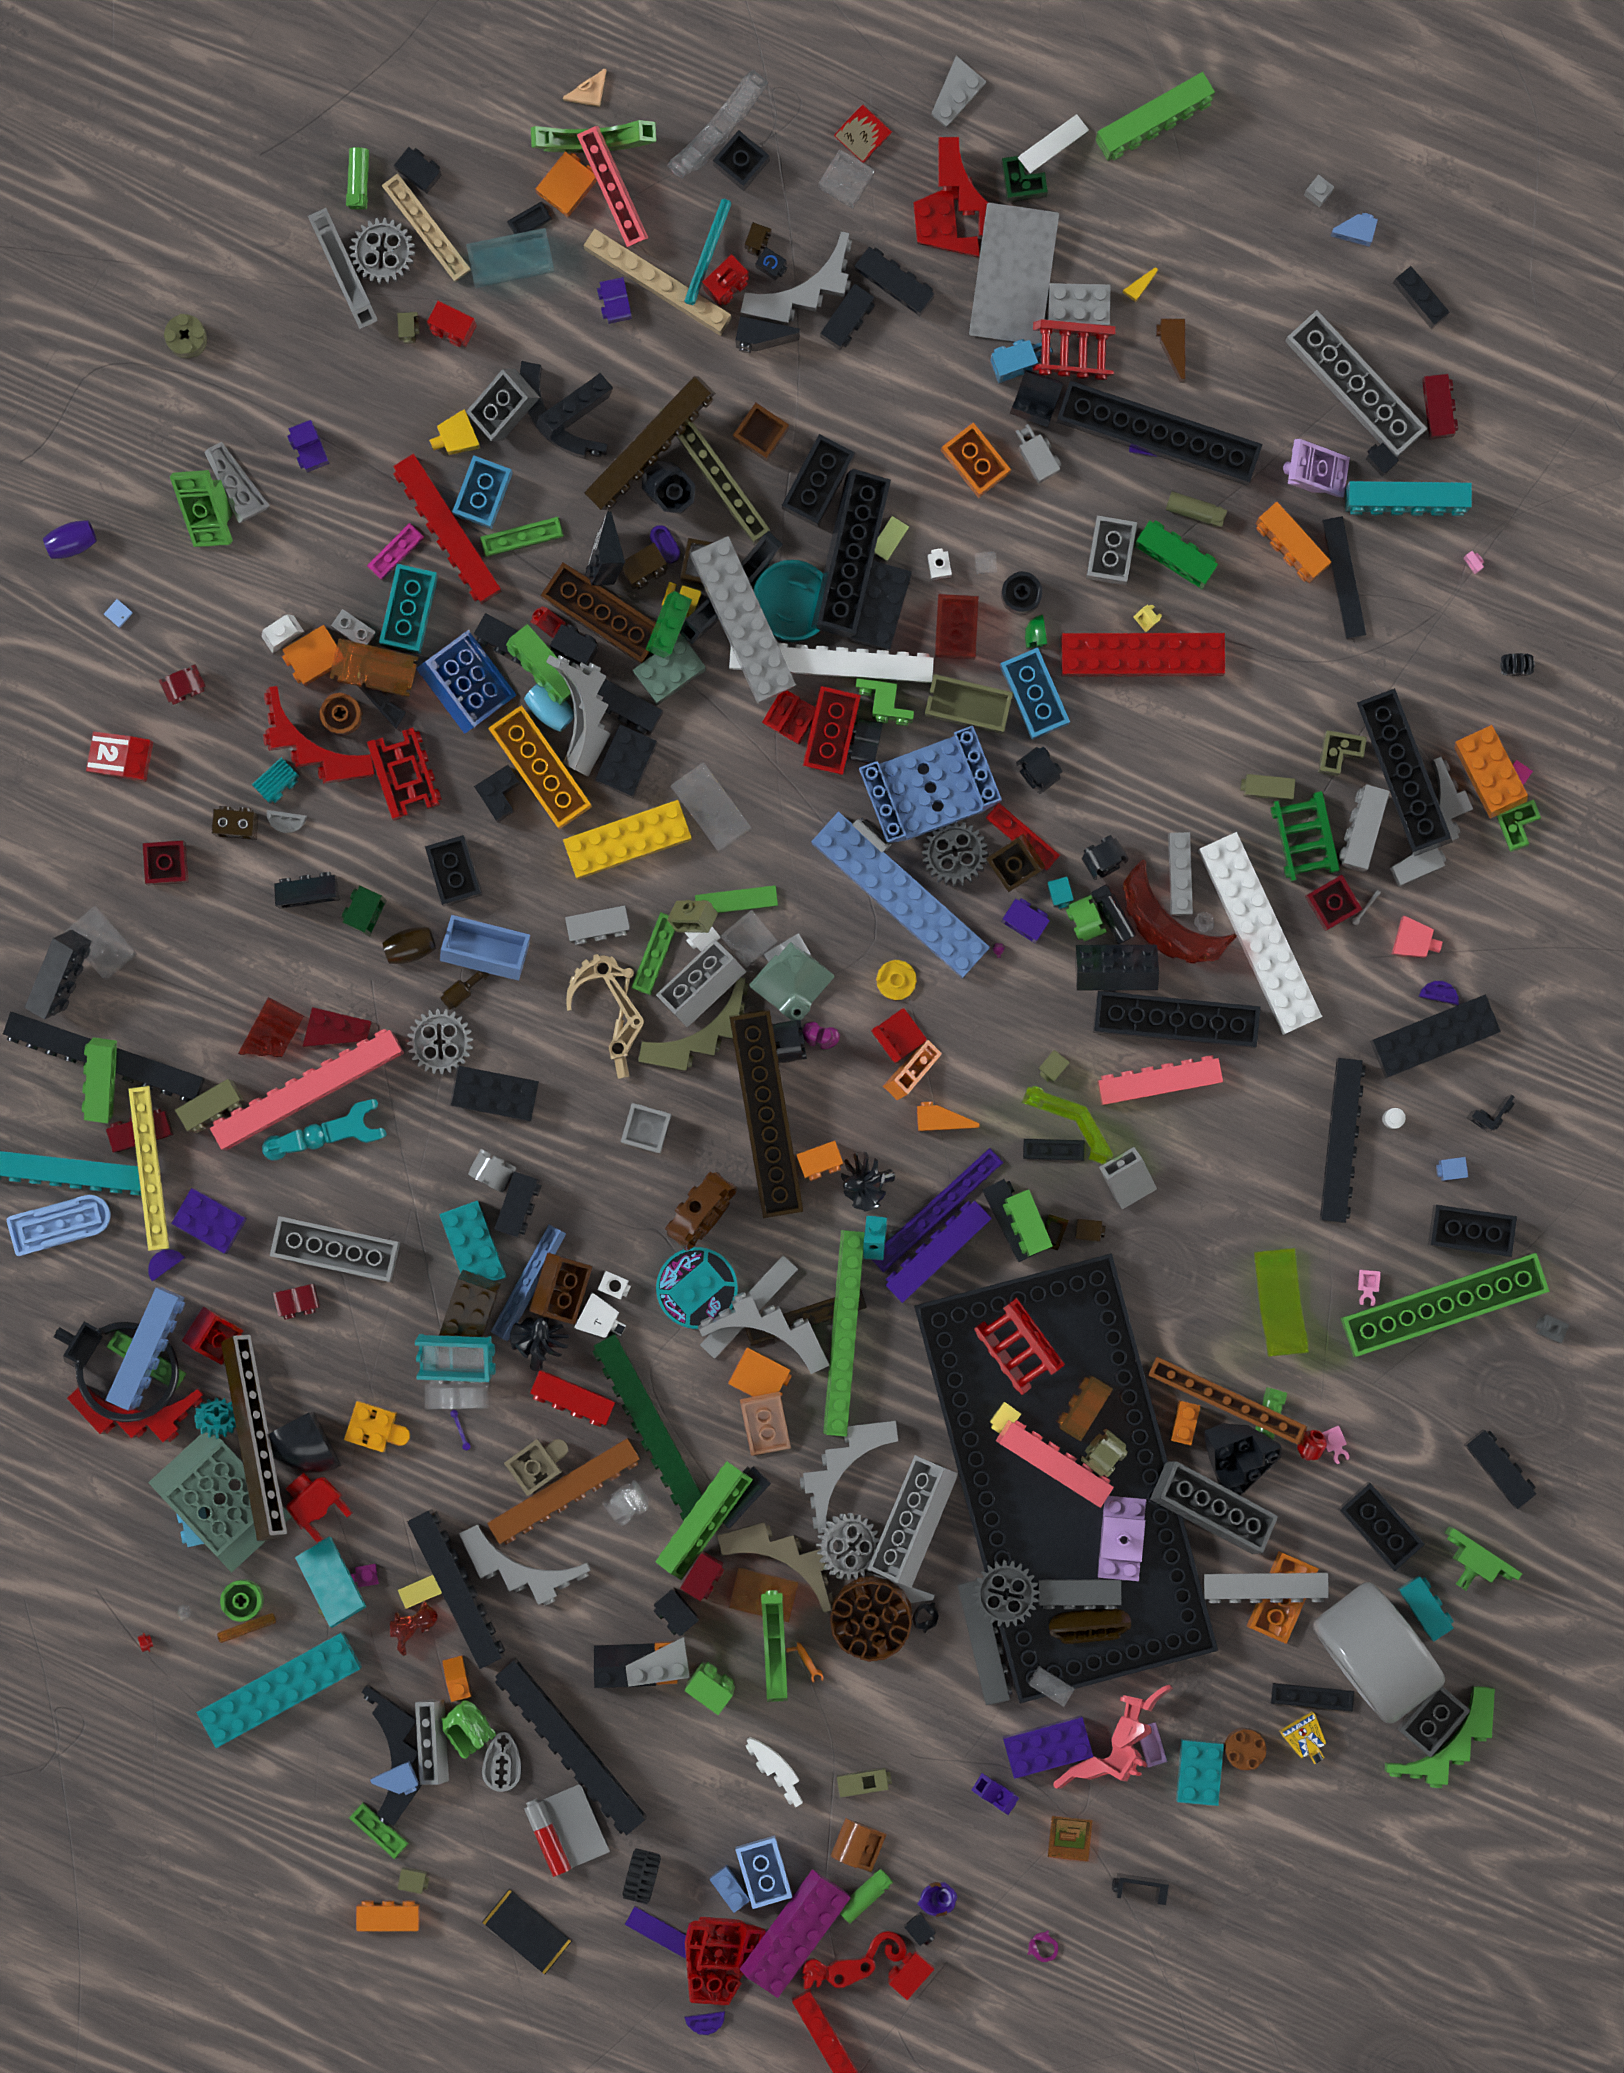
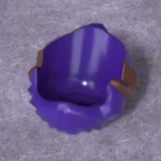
(938, 1899)

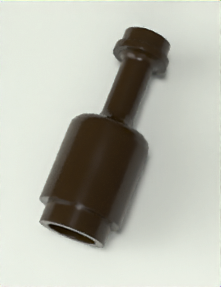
(460, 990)

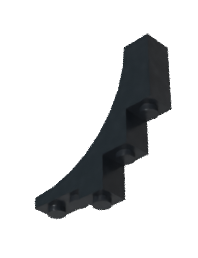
(754, 565)

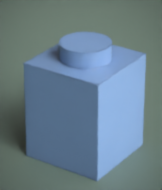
(1452, 1169)

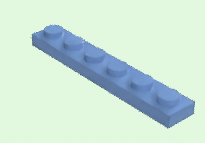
(527, 1283)

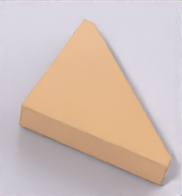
(588, 92)

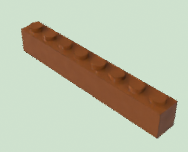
(1228, 1400)
(563, 1491)

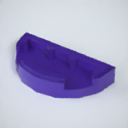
(1440, 991)
(162, 1262)
(705, 2023)

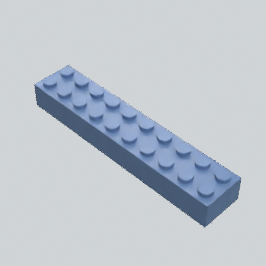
(900, 895)

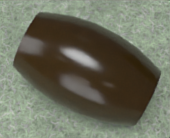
(409, 945)

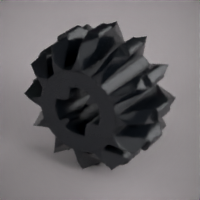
(1517, 664)

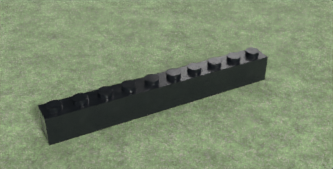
(619, 701)
(128, 1064)

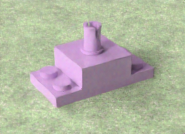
(1317, 469)
(1122, 1538)

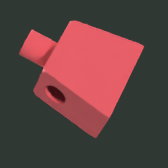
(1414, 939)

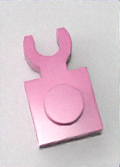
(1368, 1283)
(1335, 1441)

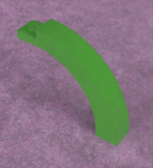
(616, 137)

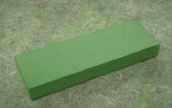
(382, 1834)

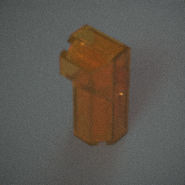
(375, 666)

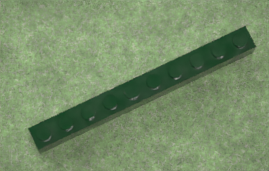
(648, 1423)

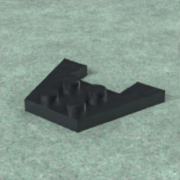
(381, 699)

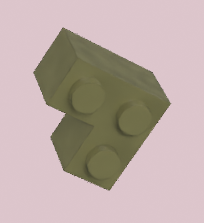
(1335, 747)

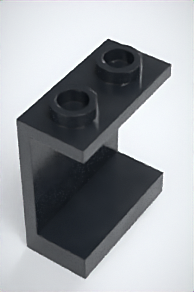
(1162, 1885)

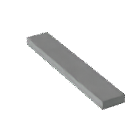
(761, 1294)

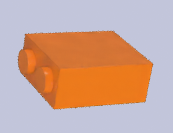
(566, 184)
(311, 655)
(759, 1374)

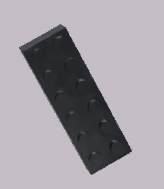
(1435, 1036)

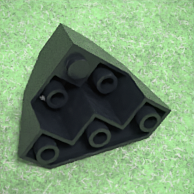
(1240, 1455)

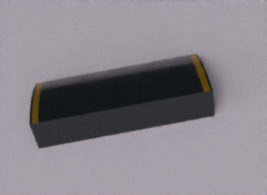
(526, 1931)

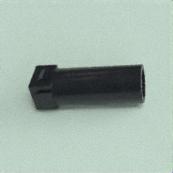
(1113, 914)

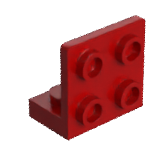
(899, 1035)

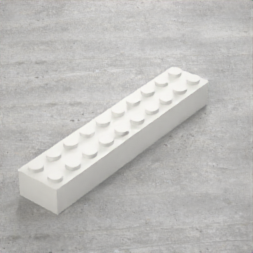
(1259, 933)

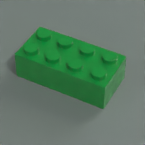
(1175, 554)

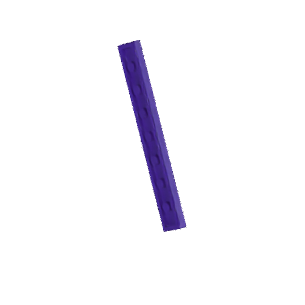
(938, 1208)

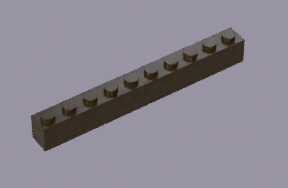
(253, 1438)

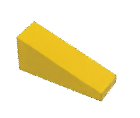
(1136, 289)

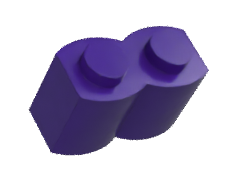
(615, 300)

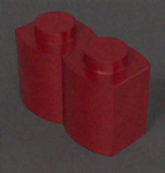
(296, 1300)

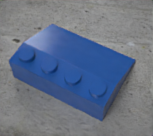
(466, 681)

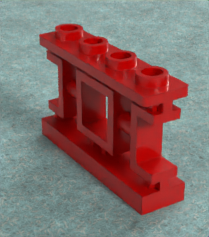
(388, 778)

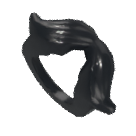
(929, 1623)

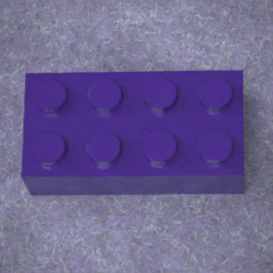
(1047, 1746)

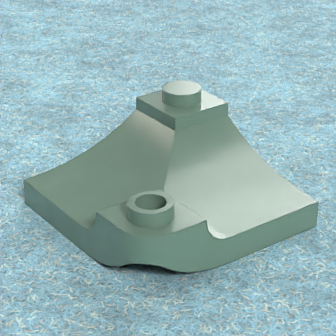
(792, 981)

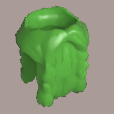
(467, 1728)

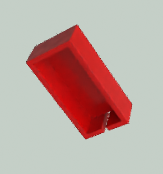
(572, 1397)

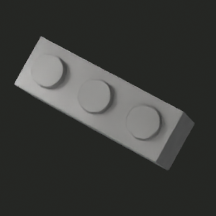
(597, 925)

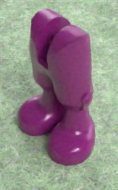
(825, 1036)

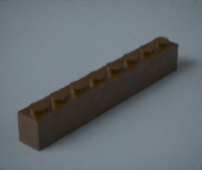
(649, 443)

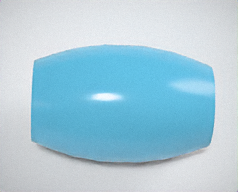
(547, 711)

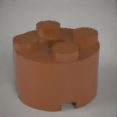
(331, 708)

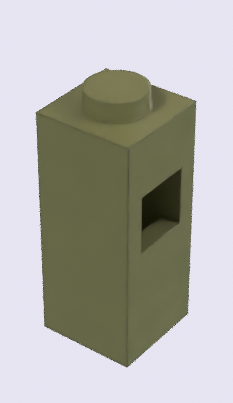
(1268, 787)
(863, 1782)

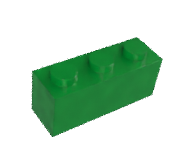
(668, 624)

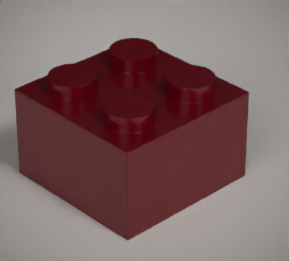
(165, 863)
(1333, 902)

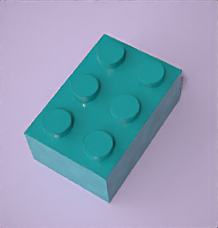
(1199, 1772)

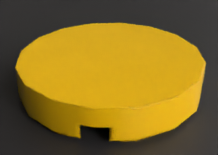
(896, 980)

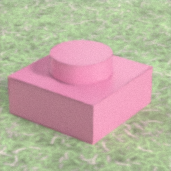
(1474, 561)

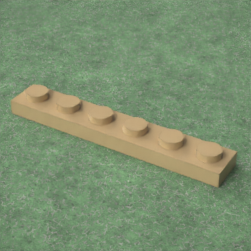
(426, 227)

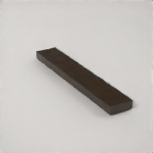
(815, 1313)

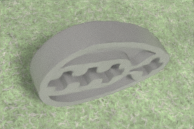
(490, 1763)

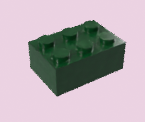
(364, 910)

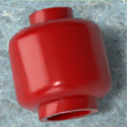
(1312, 1445)

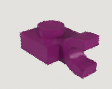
(365, 1575)

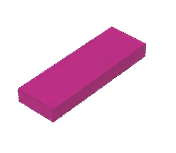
(395, 551)

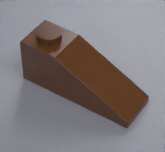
(1173, 343)

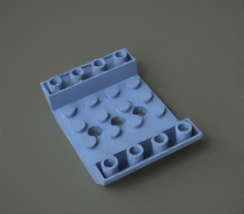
(955, 768)

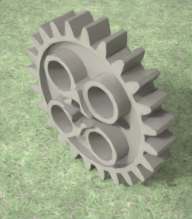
(364, 250)
(458, 1040)
(838, 1532)

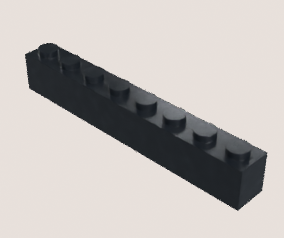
(1341, 1140)

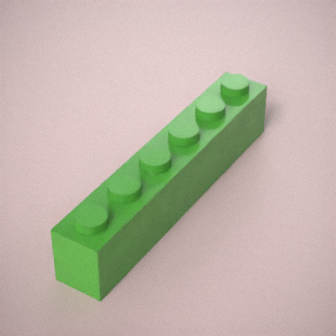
(703, 1520)

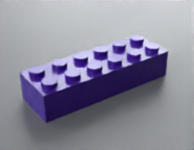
(938, 1251)

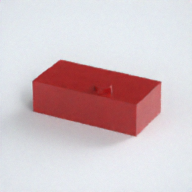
(831, 730)

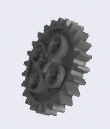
(959, 870)
(1001, 1611)

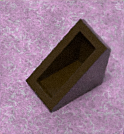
(1055, 1228)

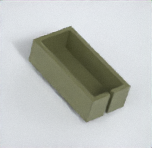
(968, 704)

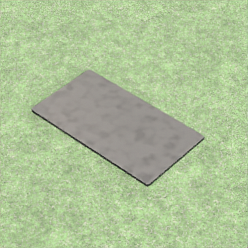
(1013, 272)

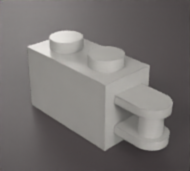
(1037, 455)

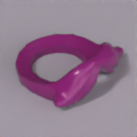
(1043, 1936)

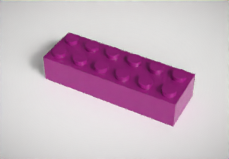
(795, 1933)

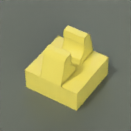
(1147, 618)

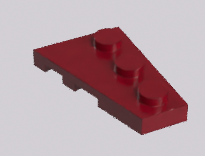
(334, 1028)

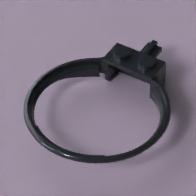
(80, 1351)

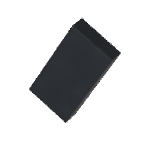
(530, 219)

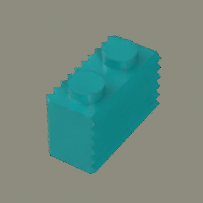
(276, 780)

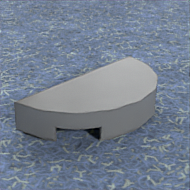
(285, 822)

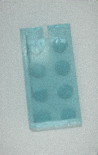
(510, 258)

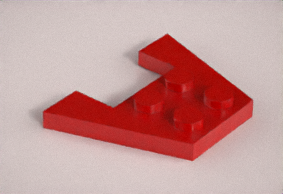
(937, 224)

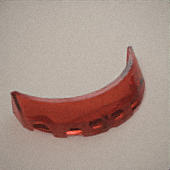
(1162, 930)

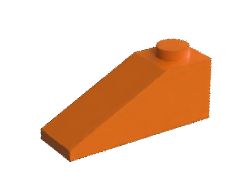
(912, 1070)
(935, 1117)

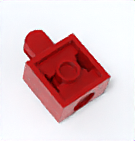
(726, 281)

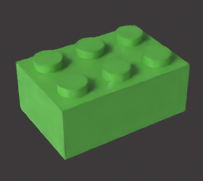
(1027, 1223)

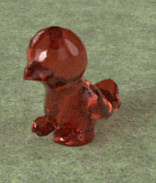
(406, 1626)

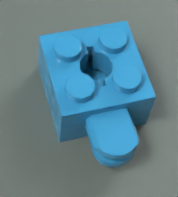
(1014, 360)

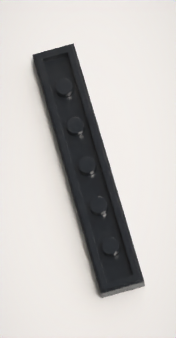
(1344, 577)

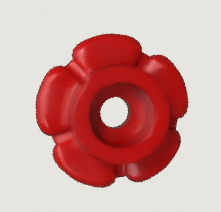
(145, 1642)

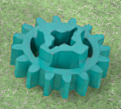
(215, 1418)

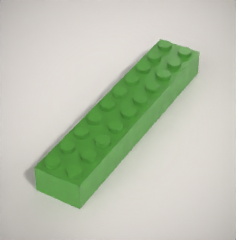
(1444, 1304)

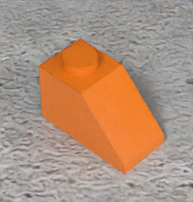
(457, 1678)

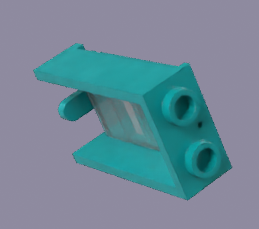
(455, 1358)

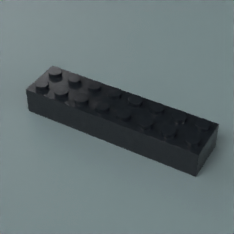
(851, 553)
(1404, 772)
(1176, 1019)
(456, 1589)

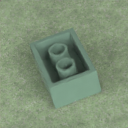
(667, 675)

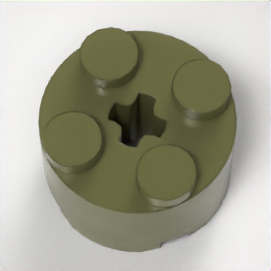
(186, 325)
(1104, 1453)

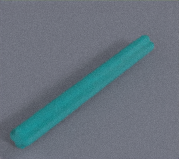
(707, 252)

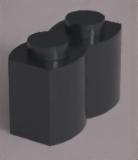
(866, 741)

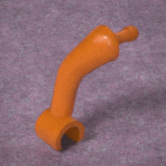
(806, 1659)

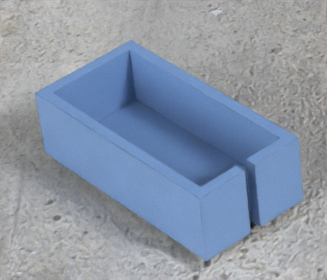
(485, 947)

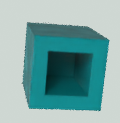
(1060, 892)

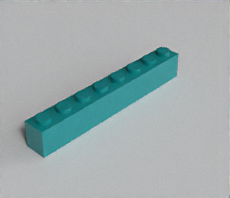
(70, 1171)

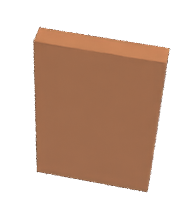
(765, 1423)

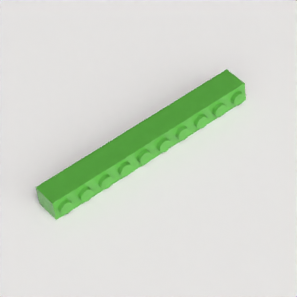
(843, 1333)

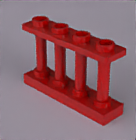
(1083, 332)
(1033, 1335)

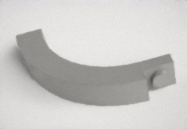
(342, 268)

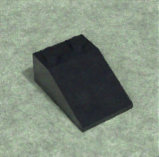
(761, 335)

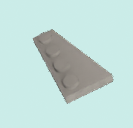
(240, 491)

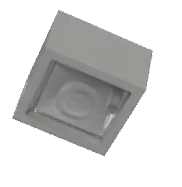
(646, 1128)

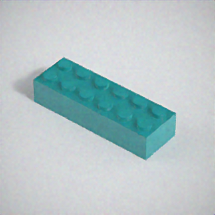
(1408, 497)

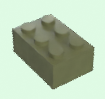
(210, 1106)

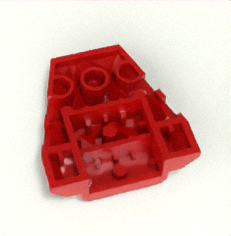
(714, 1957)

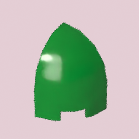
(1035, 633)

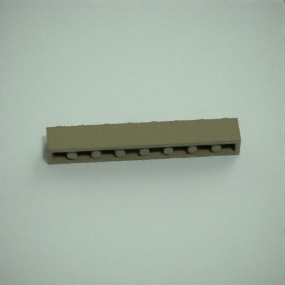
(723, 483)

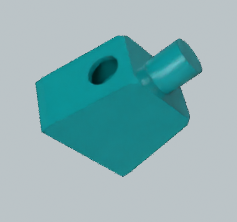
(875, 1235)

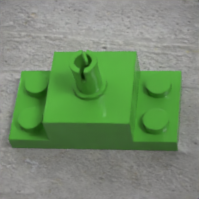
(203, 507)
(1478, 1561)

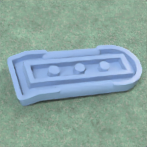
(58, 1224)

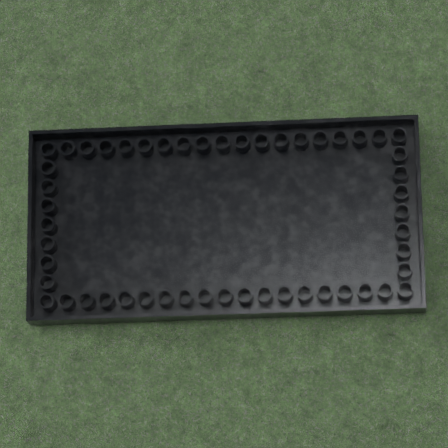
(1037, 1519)

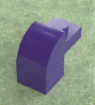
(995, 1793)

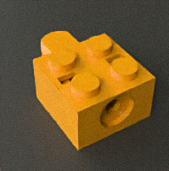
(375, 1427)

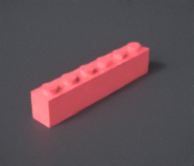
(612, 186)
(1159, 1081)
(1054, 1463)

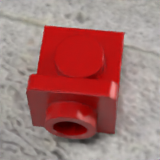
(547, 621)

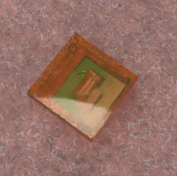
(1069, 1838)

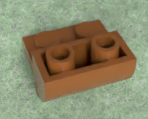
(858, 1845)

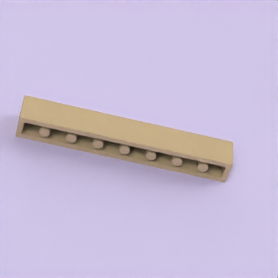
(656, 281)

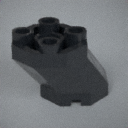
(668, 487)

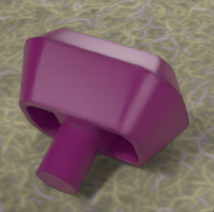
(998, 949)

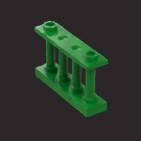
(1320, 823)

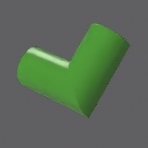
(1513, 821)

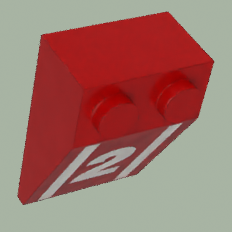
(119, 756)

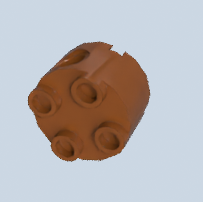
(1245, 1748)

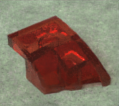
(272, 1030)

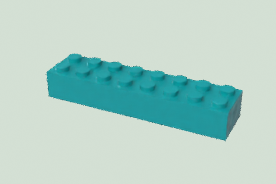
(279, 1689)

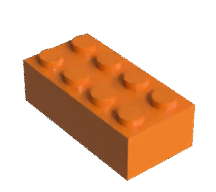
(1292, 543)
(1491, 771)

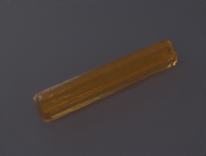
(246, 1628)

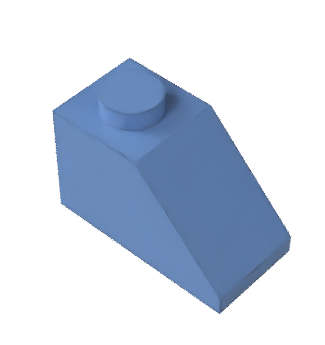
(1357, 229)
(398, 1779)

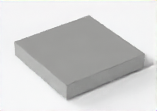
(871, 834)

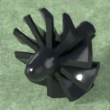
(865, 1184)
(536, 1339)

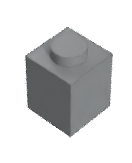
(1319, 191)

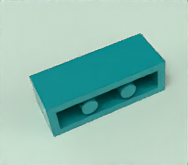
(1426, 1608)

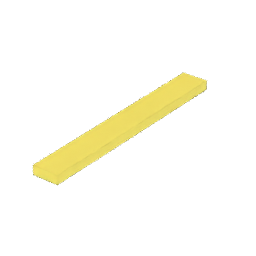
(148, 1168)

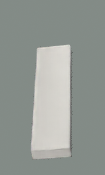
(1053, 143)

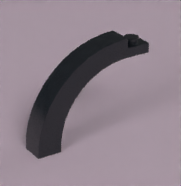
(565, 441)

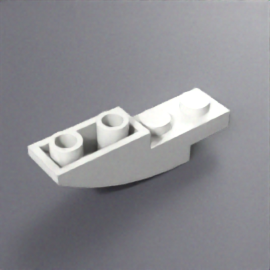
(772, 1762)

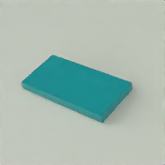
(330, 1582)

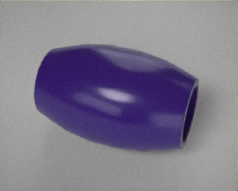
(70, 539)

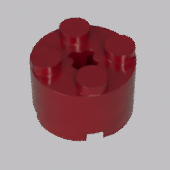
(182, 683)

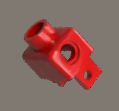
(312, 1502)

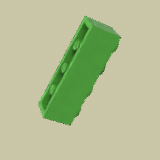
(533, 657)
(99, 1080)

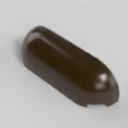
(1089, 1625)

